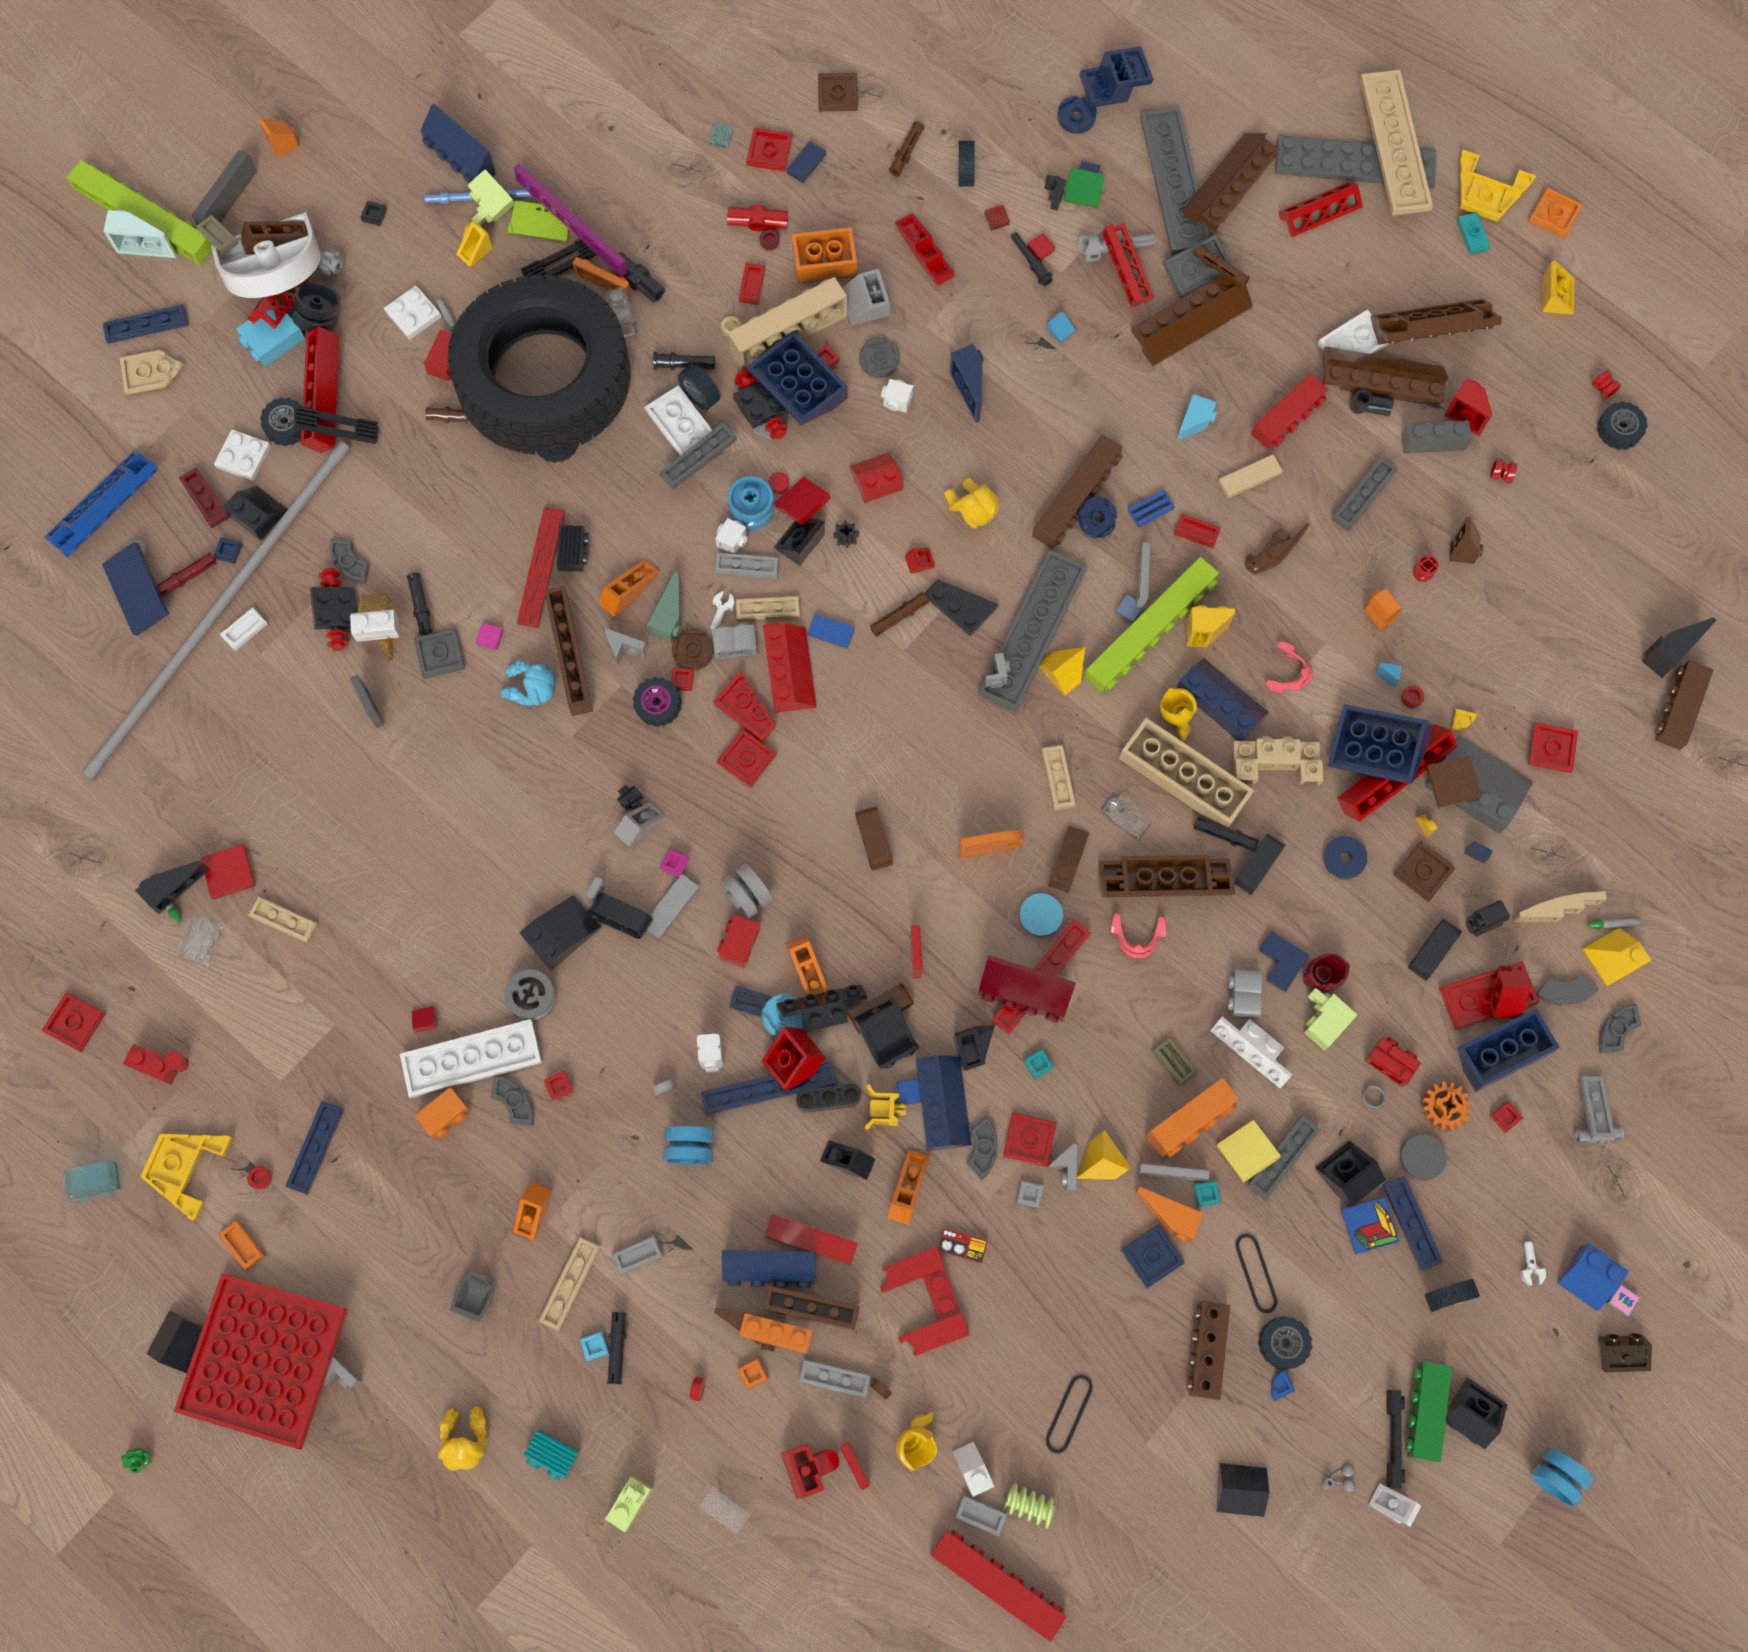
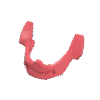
(1307, 672)
(1137, 950)

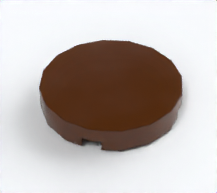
(692, 649)

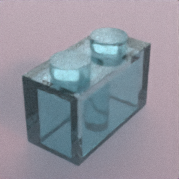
(92, 1180)

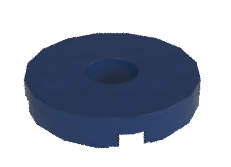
(1076, 124)
(1087, 520)
(1353, 848)

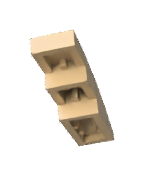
(1554, 909)

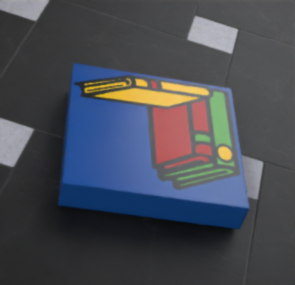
(1370, 1225)

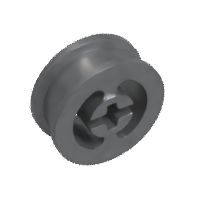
(514, 987)

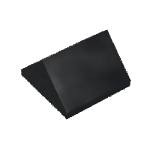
(801, 540)
(175, 1342)
(1242, 1490)

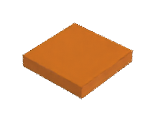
(1555, 212)

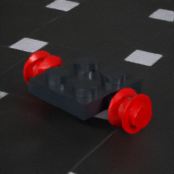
(759, 405)
(333, 608)

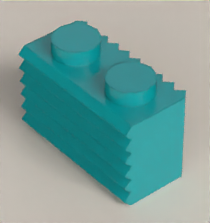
(551, 1454)

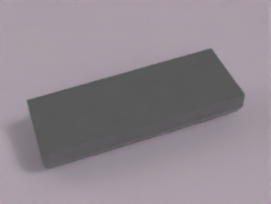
(226, 188)

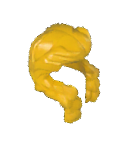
(977, 507)
(461, 1452)

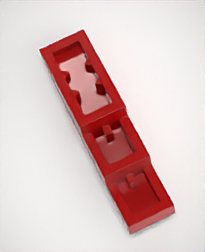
(924, 249)
(811, 1239)

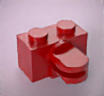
(1510, 993)
(806, 1468)

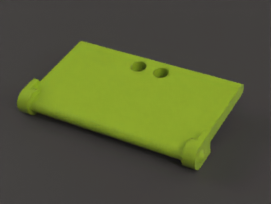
(536, 223)

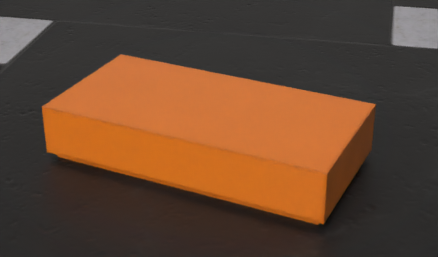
(241, 1245)

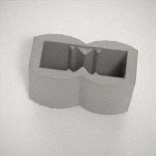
(734, 641)
(1246, 993)

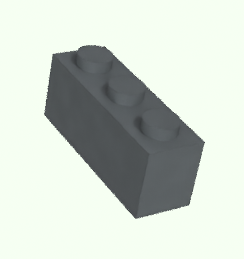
(1436, 436)

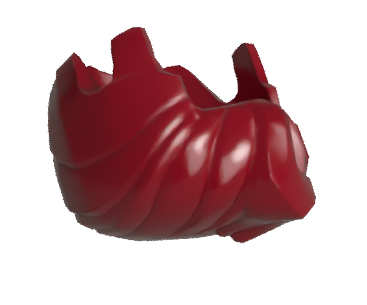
(1326, 972)

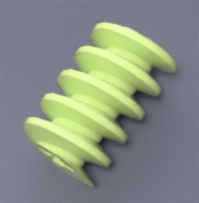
(1030, 1505)

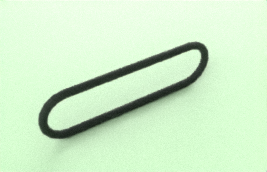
(1265, 1271)
(1078, 1417)

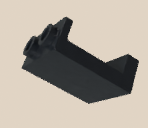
(886, 1033)

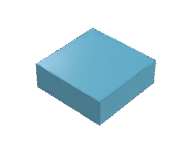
(594, 1346)

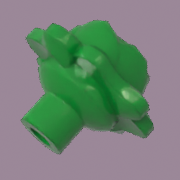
(135, 1460)

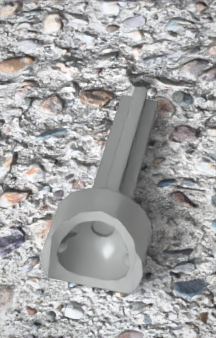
(1093, 247)

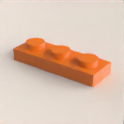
(599, 275)
(775, 1333)

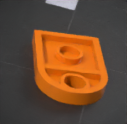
(990, 843)

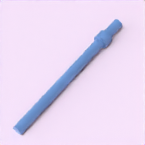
(446, 197)

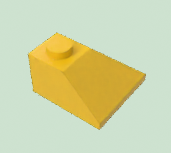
(1616, 956)

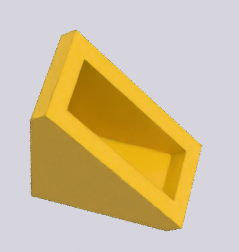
(474, 244)
(1064, 668)
(1102, 1160)

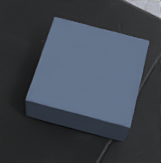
(1128, 609)

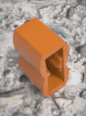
(1382, 608)

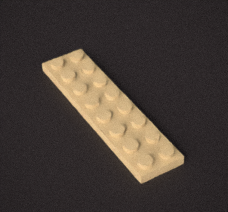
(1396, 142)

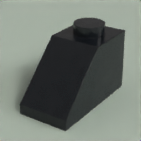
(848, 1159)

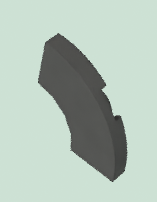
(347, 562)
(1567, 992)
(1617, 1027)
(514, 1099)
(985, 1148)

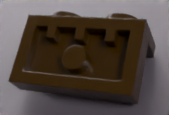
(1625, 1353)

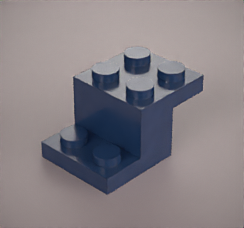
(1116, 76)

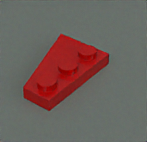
(744, 707)

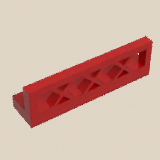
(1319, 201)
(1122, 265)
(265, 304)

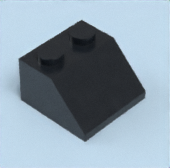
(255, 511)
(1351, 1173)
(1476, 1413)

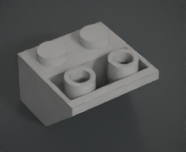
(866, 298)

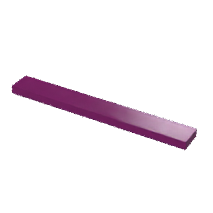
(570, 220)

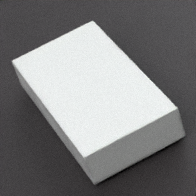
(243, 629)

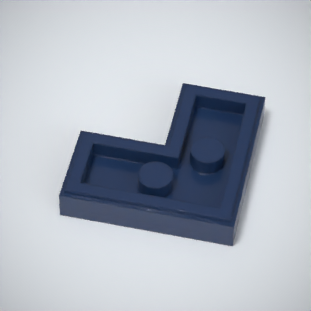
(1288, 960)

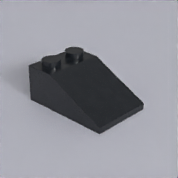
(1670, 650)
(560, 931)

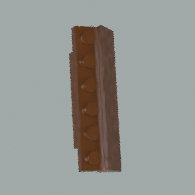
(1231, 180)
(1191, 318)
(1434, 321)
(1384, 375)
(1166, 876)

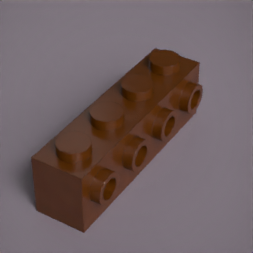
(1209, 1350)

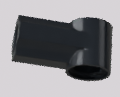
(1373, 403)

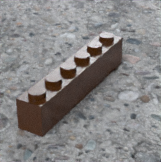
(1080, 486)
(568, 651)

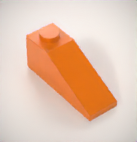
(627, 587)
(806, 965)
(908, 1187)
(1174, 1216)

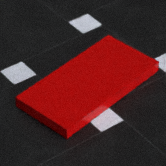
(1470, 998)

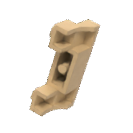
(1277, 755)

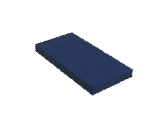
(135, 589)

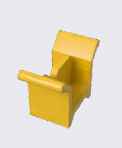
(884, 1109)

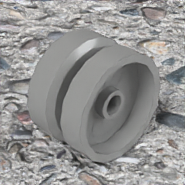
(743, 892)

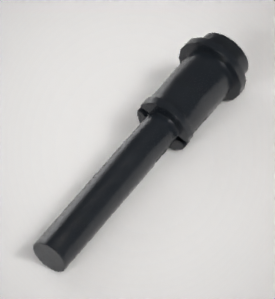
(1044, 277)

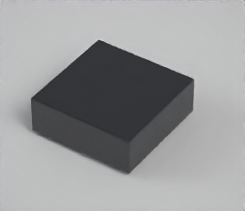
(373, 213)

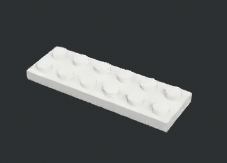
(470, 1058)

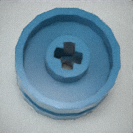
(751, 502)
(688, 1145)
(1562, 1477)

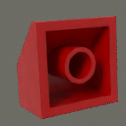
(1472, 405)
(877, 477)
(793, 1057)

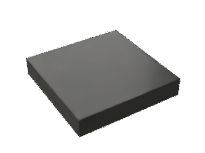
(439, 653)
(367, 701)

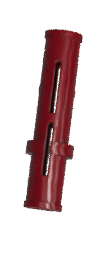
(180, 578)

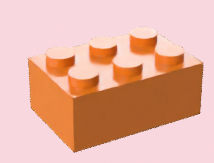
(824, 254)

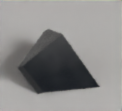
(973, 1045)

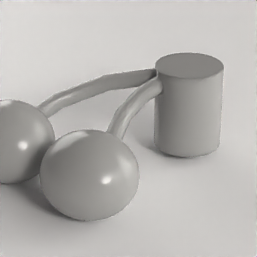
(1348, 1484)

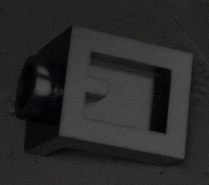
(1056, 186)

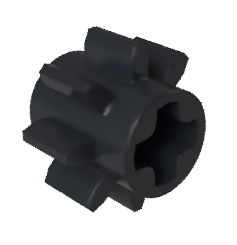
(846, 528)
(630, 797)

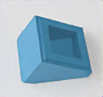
(1060, 327)
(1389, 672)

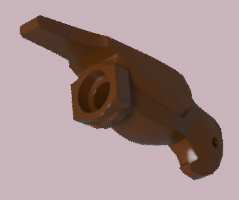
(1274, 551)

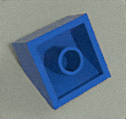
(1593, 1276)

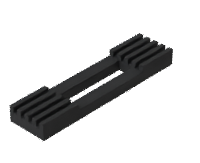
(537, 267)
(306, 420)
(1395, 1473)

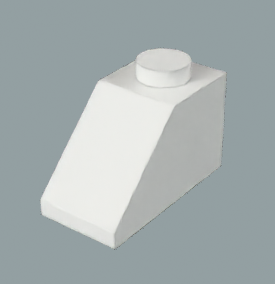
(973, 1469)

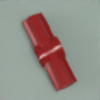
(757, 218)

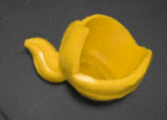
(1178, 709)
(917, 1445)

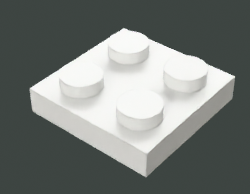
(412, 312)
(242, 455)

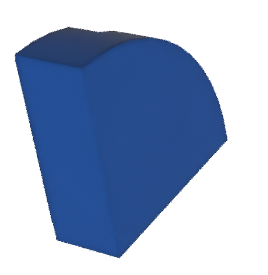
(1281, 1385)

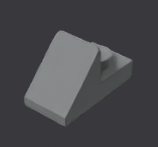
(620, 642)
(1067, 1161)
(345, 1375)

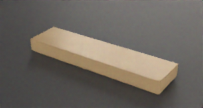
(569, 1284)

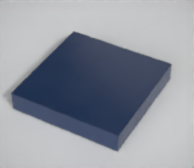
(1152, 1256)

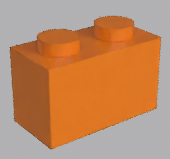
(442, 1114)

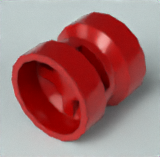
(1606, 384)
(1503, 470)
(1422, 572)

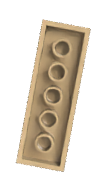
(803, 314)
(1186, 774)

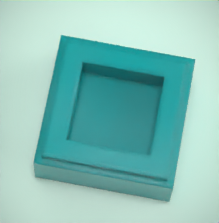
(1038, 1064)
(1207, 1193)

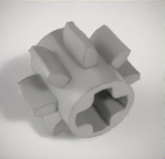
(330, 262)

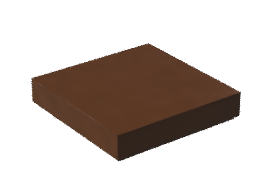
(837, 92)
(1453, 782)
(1424, 871)

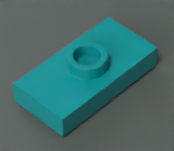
(1473, 233)

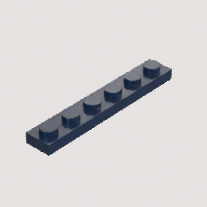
(762, 1090)

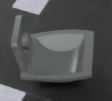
(473, 1296)

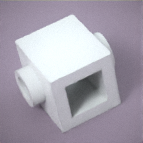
(897, 395)
(731, 536)

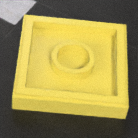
(1248, 1151)

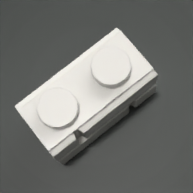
(374, 625)
(710, 1052)

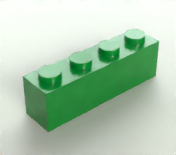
(1429, 1411)

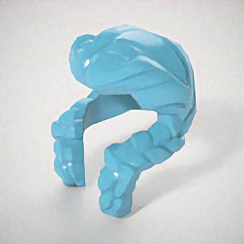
(537, 682)

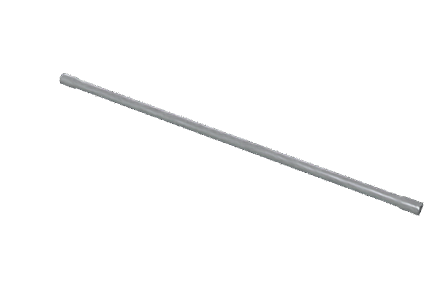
(98, 761)

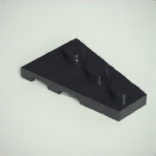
(960, 606)

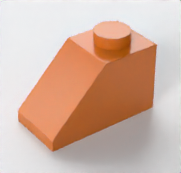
(279, 136)
(532, 1210)

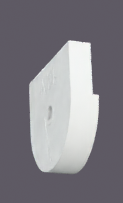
(271, 267)

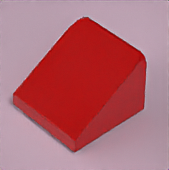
(919, 560)
(424, 1019)

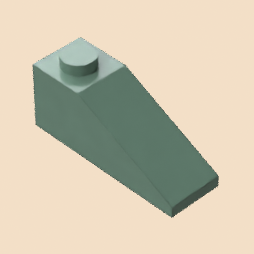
(667, 616)

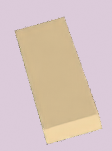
(1250, 476)
(768, 608)
(1058, 777)
(283, 919)

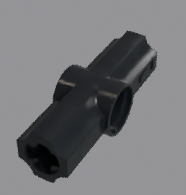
(641, 280)

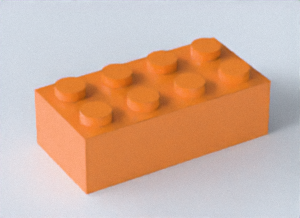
(1194, 1116)

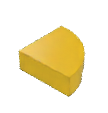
(1462, 719)
(1426, 826)

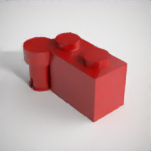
(154, 1064)

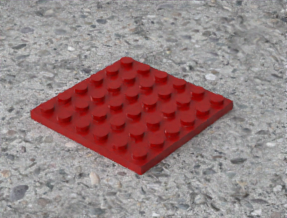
(261, 1361)

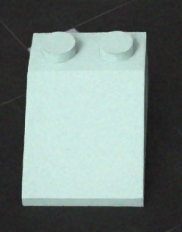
(136, 237)

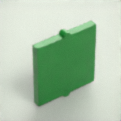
(1084, 187)

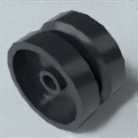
(315, 306)

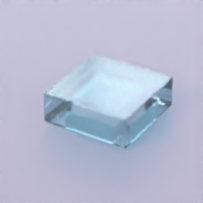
(721, 136)

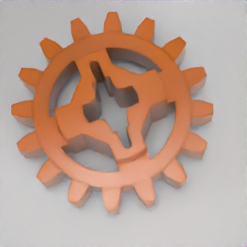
(1455, 1108)

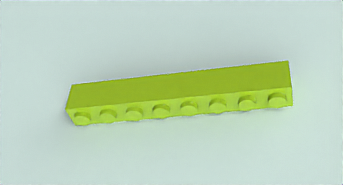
(114, 195)
(1151, 625)

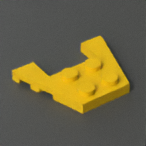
(1485, 195)
(173, 1164)

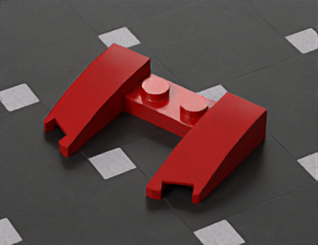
(951, 1321)

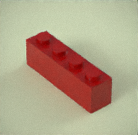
(1290, 412)

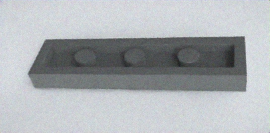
(698, 456)
(1364, 493)
(1290, 1150)

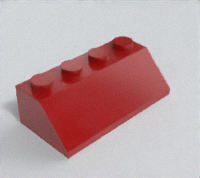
(789, 667)

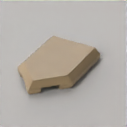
(148, 371)

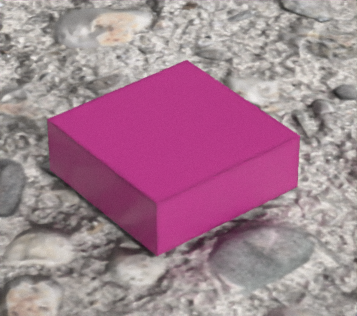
(489, 636)
(674, 863)

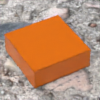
(752, 1373)

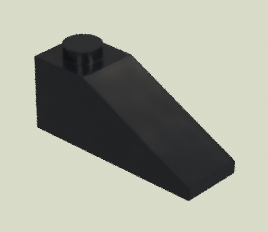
(167, 886)

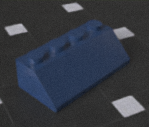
(455, 145)
(1223, 700)
(1506, 1050)
(943, 1102)
(768, 1267)

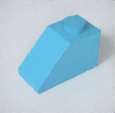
(1198, 416)

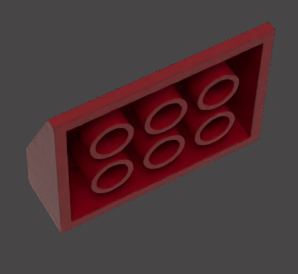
(1025, 989)

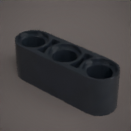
(1259, 864)
(620, 916)
(1434, 949)
(818, 1093)

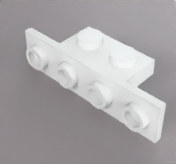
(1255, 1047)

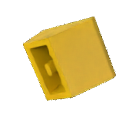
(1207, 624)

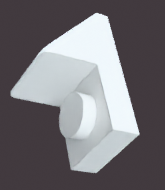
(1394, 1505)

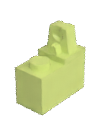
(492, 197)
(1331, 1019)
(629, 1504)

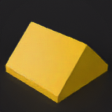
(1558, 290)

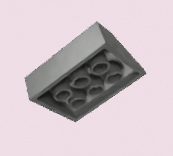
(1499, 785)

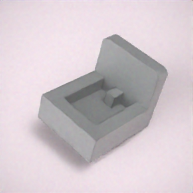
(1001, 668)

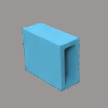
(269, 343)

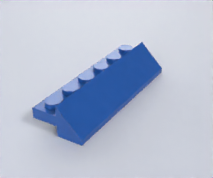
(101, 503)

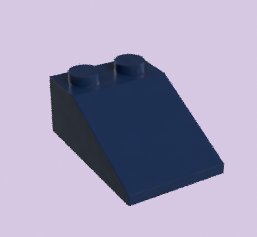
(967, 375)

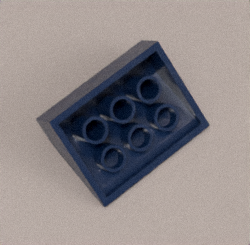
(799, 379)
(1380, 743)

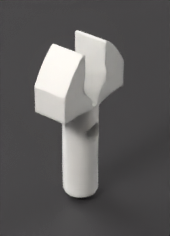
(721, 609)
(1531, 1266)

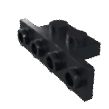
(824, 1008)

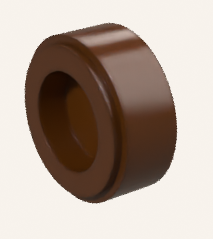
(880, 1388)

